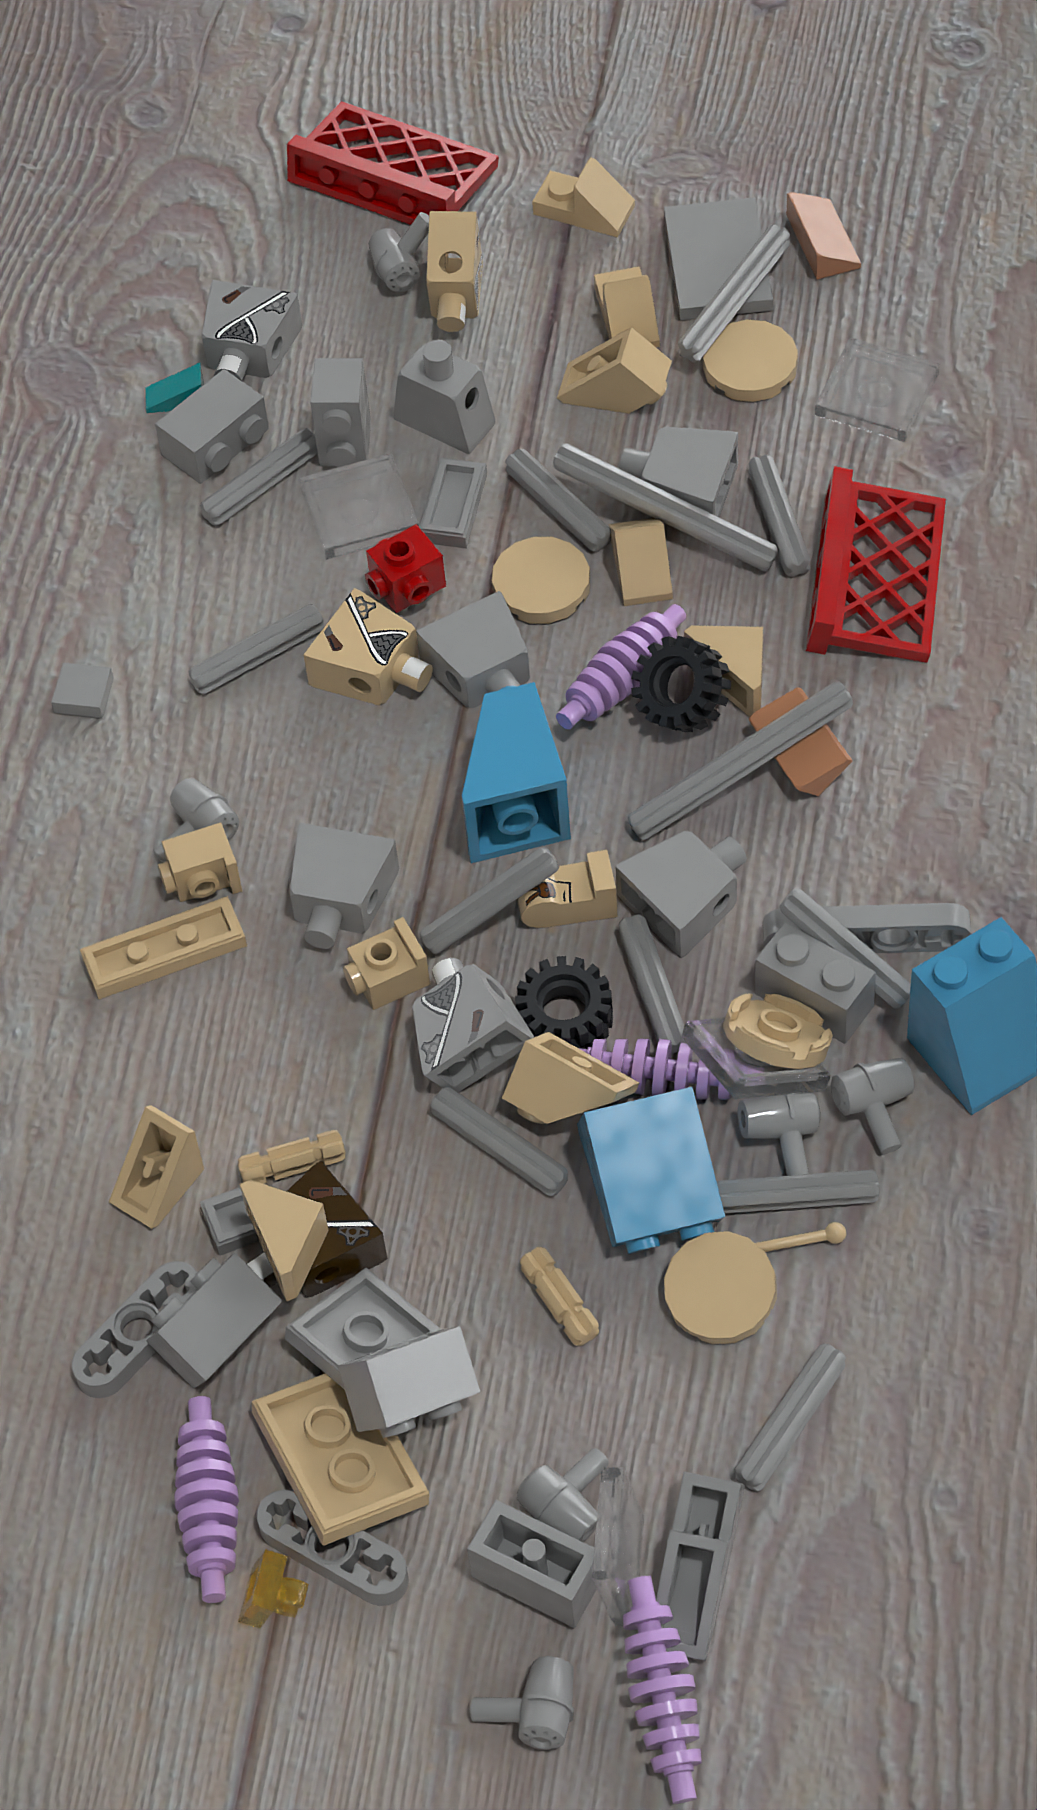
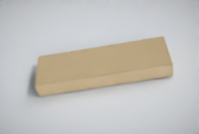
(163, 947)

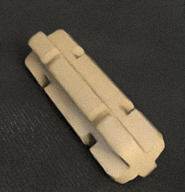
(292, 1157)
(559, 1296)

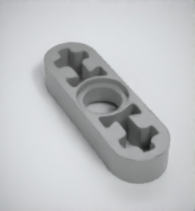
(98, 1347)
(376, 1553)

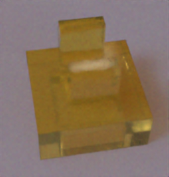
(270, 1591)

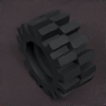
(655, 679)
(567, 982)

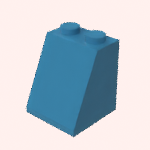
(514, 778)
(977, 1015)
(651, 1169)

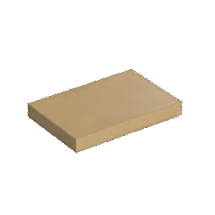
(337, 1473)

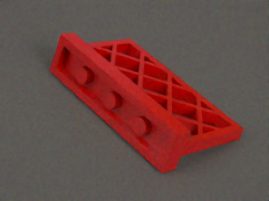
(385, 185)
(834, 569)

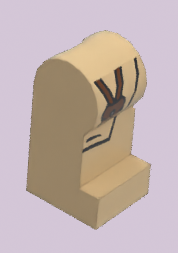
(572, 894)

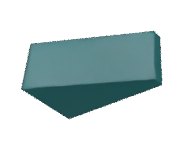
(173, 390)

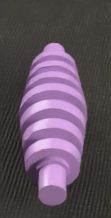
(611, 669)
(659, 1068)
(206, 1499)
(662, 1689)

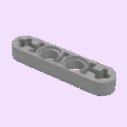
(919, 926)

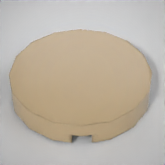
(751, 360)
(542, 579)
(758, 1031)
(720, 1287)

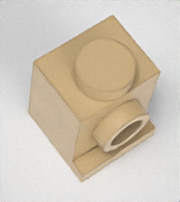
(199, 864)
(387, 966)

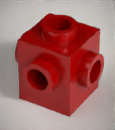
(405, 569)

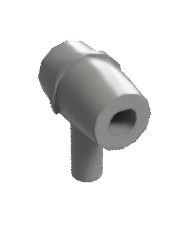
(394, 255)
(199, 809)
(868, 1090)
(782, 1118)
(558, 1498)
(542, 1711)

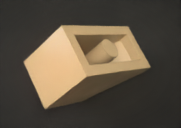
(616, 375)
(562, 1081)

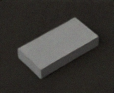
(453, 502)

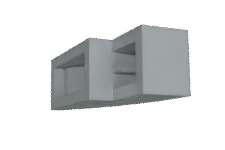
(699, 1558)

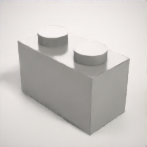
(340, 411)
(212, 426)
(817, 977)
(213, 1319)
(408, 1381)
(533, 1563)

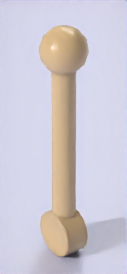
(834, 1233)

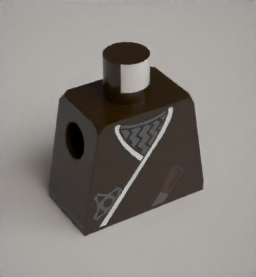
(352, 1237)

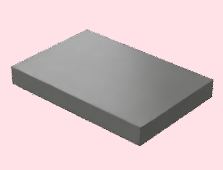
(706, 248)

